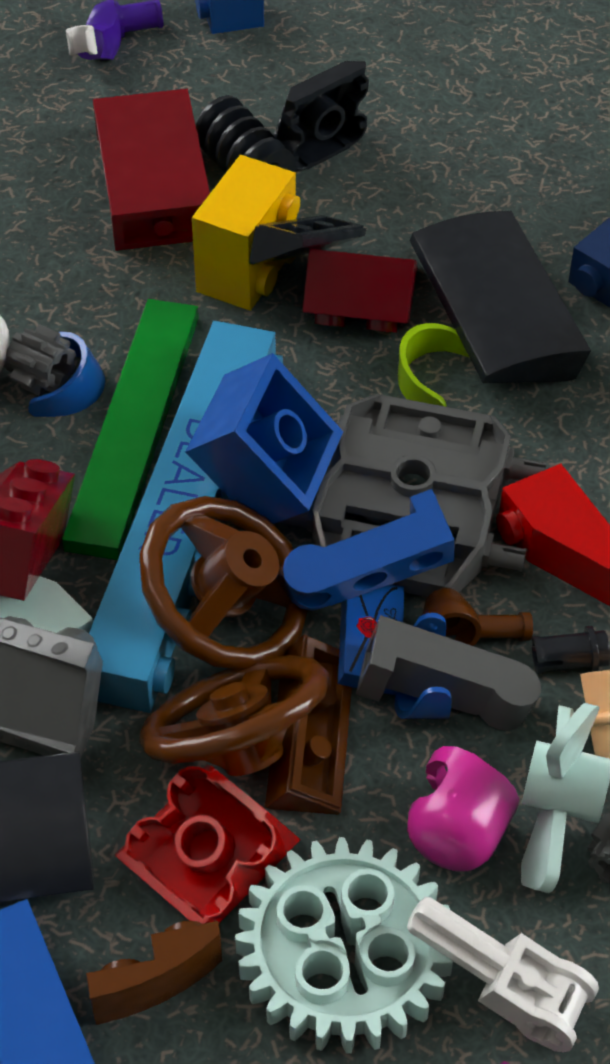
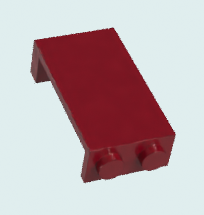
(150, 167)

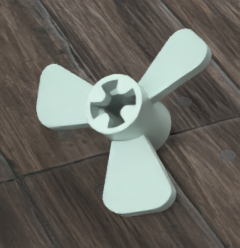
(561, 785)

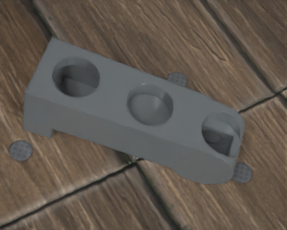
(478, 680)

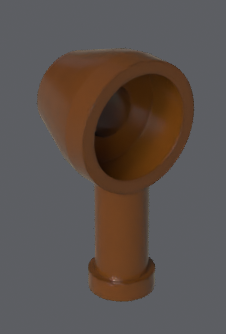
(470, 627)

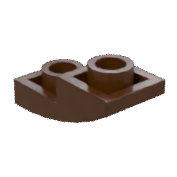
(181, 959)

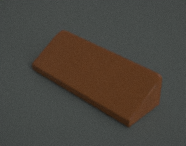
(315, 747)

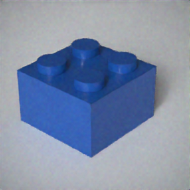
(265, 440)

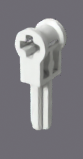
(521, 978)

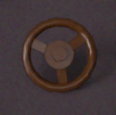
(226, 578)
(236, 720)

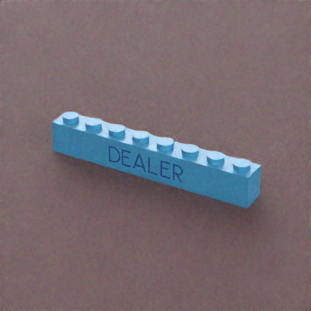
(124, 629)

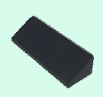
(297, 236)

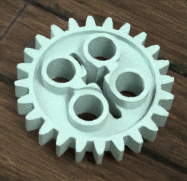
(285, 955)

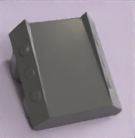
(47, 687)

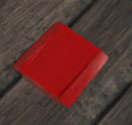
(205, 845)

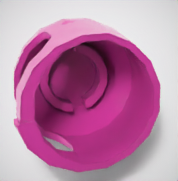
(465, 814)

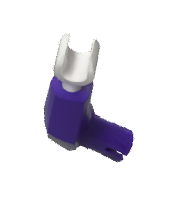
(108, 24)

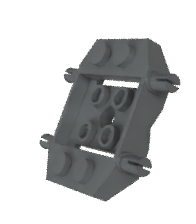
(456, 452)

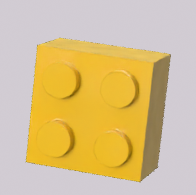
(225, 230)

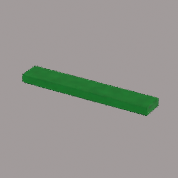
(131, 431)

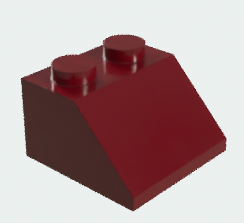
(359, 287)

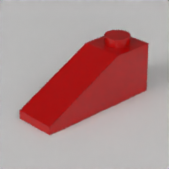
(558, 529)

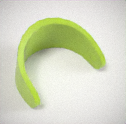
(417, 342)

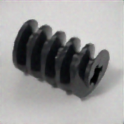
(230, 129)

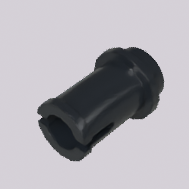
(571, 651)

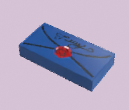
(357, 624)

